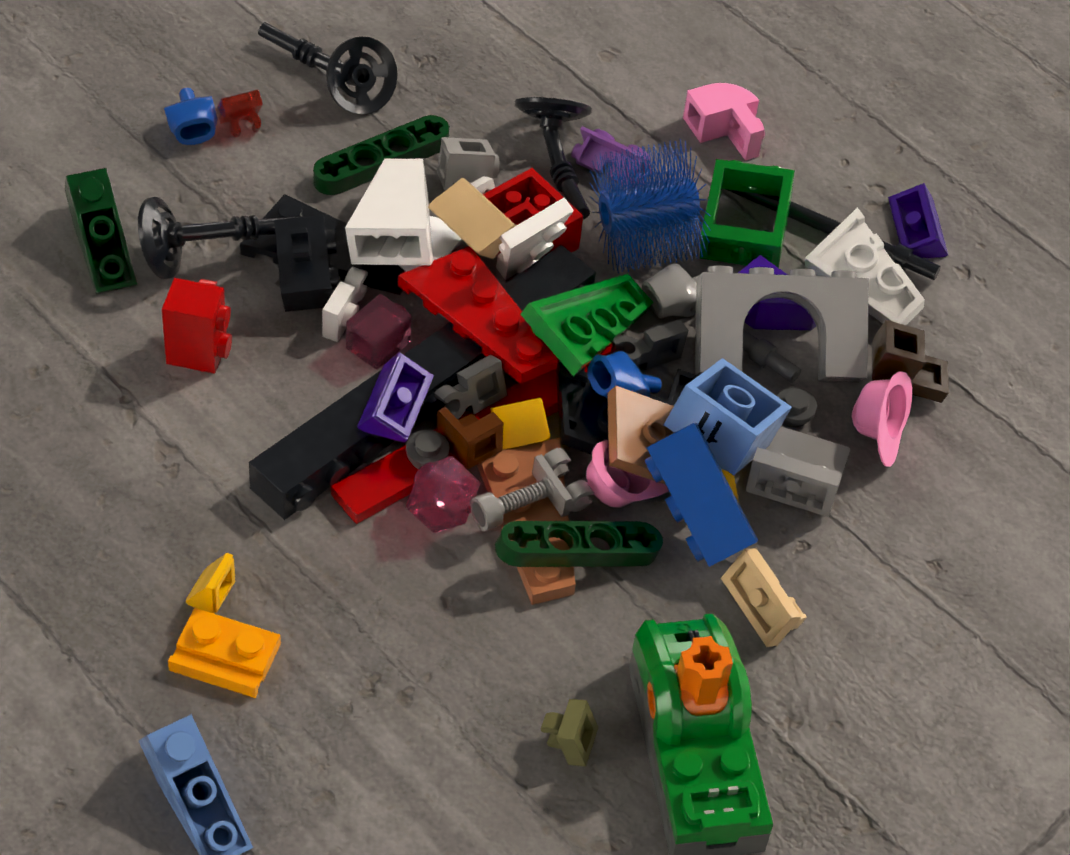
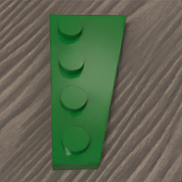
(586, 319)

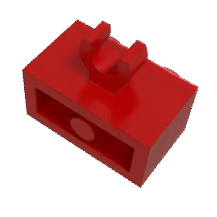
(196, 325)

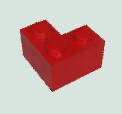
(529, 195)

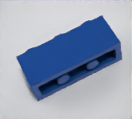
(700, 495)

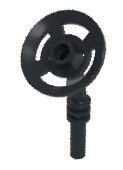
(350, 71)
(551, 117)
(159, 240)

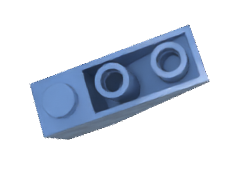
(195, 788)

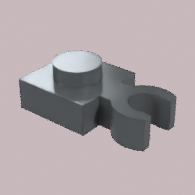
(477, 387)

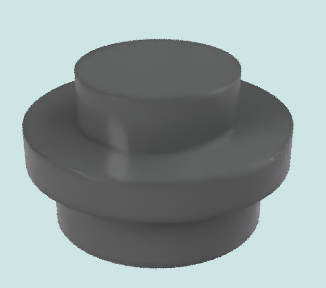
(802, 404)
(426, 447)

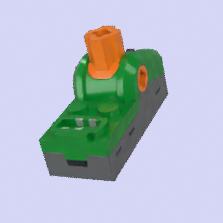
(699, 738)

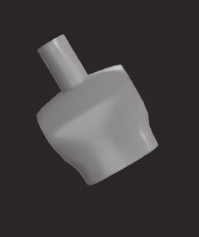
(672, 292)

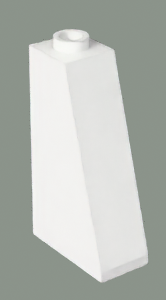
(392, 217)

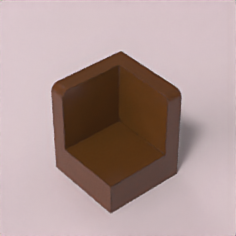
(471, 438)

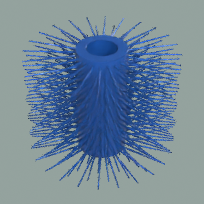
(649, 206)

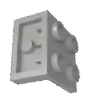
(799, 471)

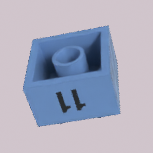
(731, 414)

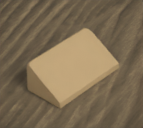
(472, 217)

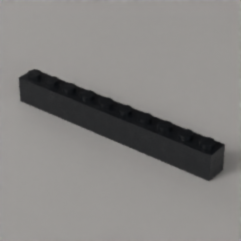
(330, 443)

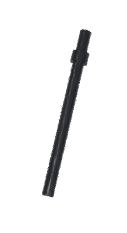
(899, 254)

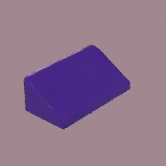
(918, 222)
(396, 399)

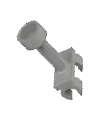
(547, 470)

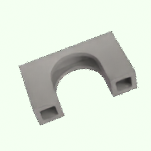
(834, 303)

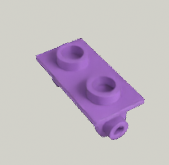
(598, 143)

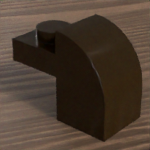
(903, 350)

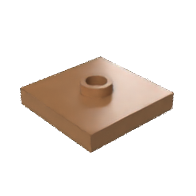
(632, 426)

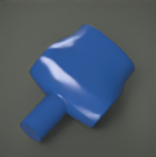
(192, 118)
(619, 370)

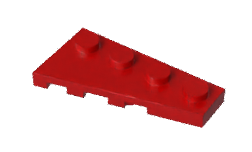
(481, 310)

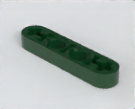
(340, 172)
(581, 550)

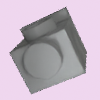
(466, 160)

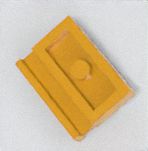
(224, 652)

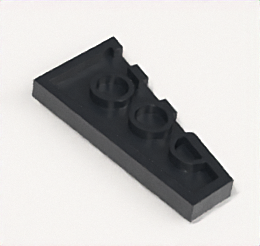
(379, 276)

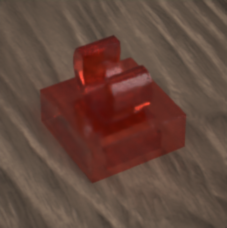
(240, 107)

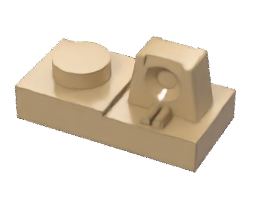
(762, 597)

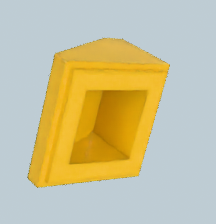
(523, 423)
(213, 585)

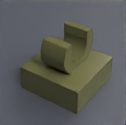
(572, 731)

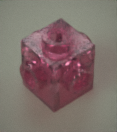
(442, 494)

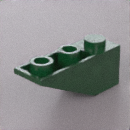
(99, 230)

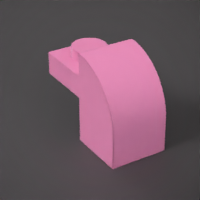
(725, 111)

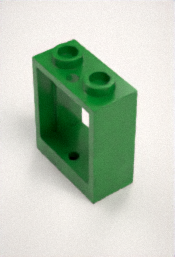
(727, 241)

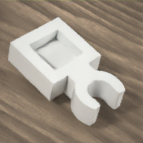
(343, 303)

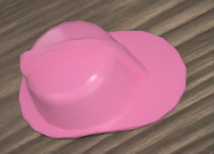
(883, 413)
(615, 486)

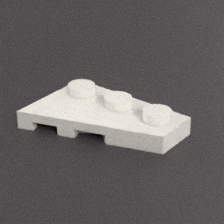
(532, 238)
(857, 249)

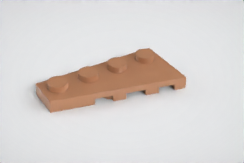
(512, 471)

